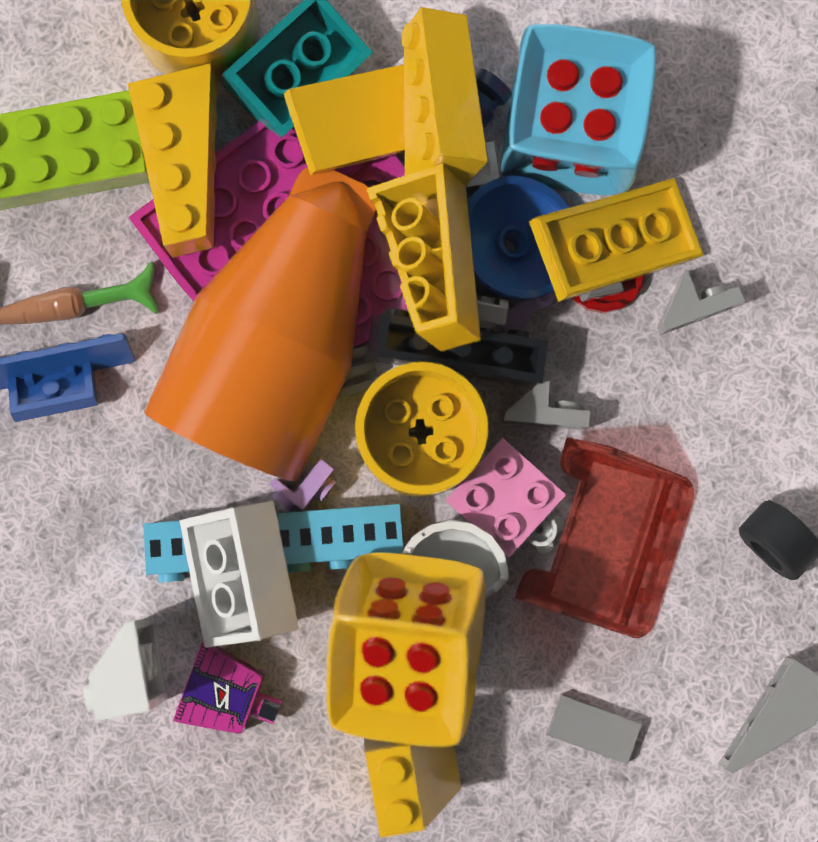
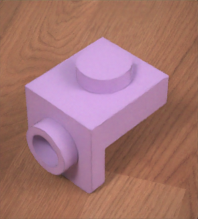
(316, 485)

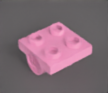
(506, 497)

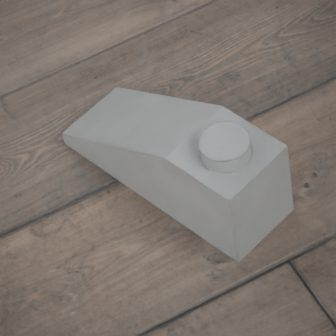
(779, 715)

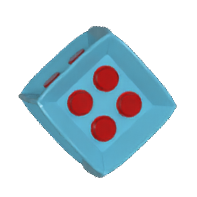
(579, 108)

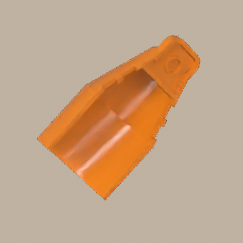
(273, 332)

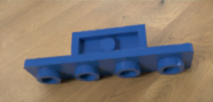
(60, 376)

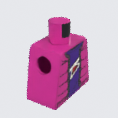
(224, 693)

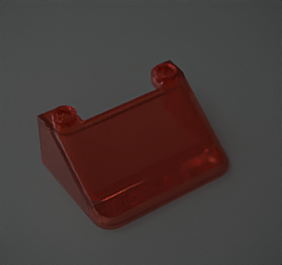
(614, 540)

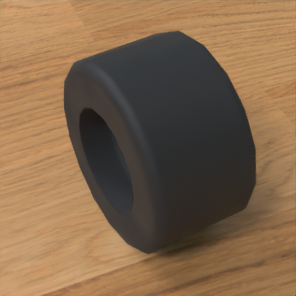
(780, 539)

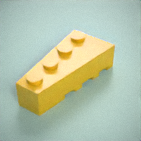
(441, 96)
(177, 140)
(432, 250)

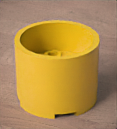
(177, 43)
(445, 405)

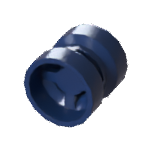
(491, 94)

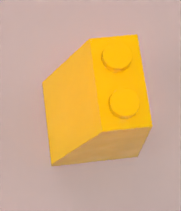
(410, 784)

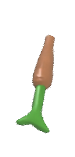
(71, 302)

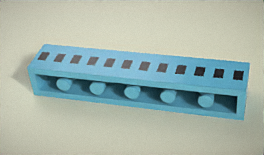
(305, 538)

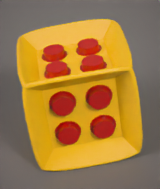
(405, 649)

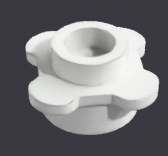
(543, 541)

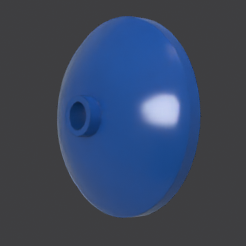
(500, 214)

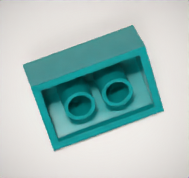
(301, 50)

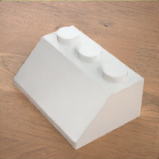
(239, 574)
(127, 674)

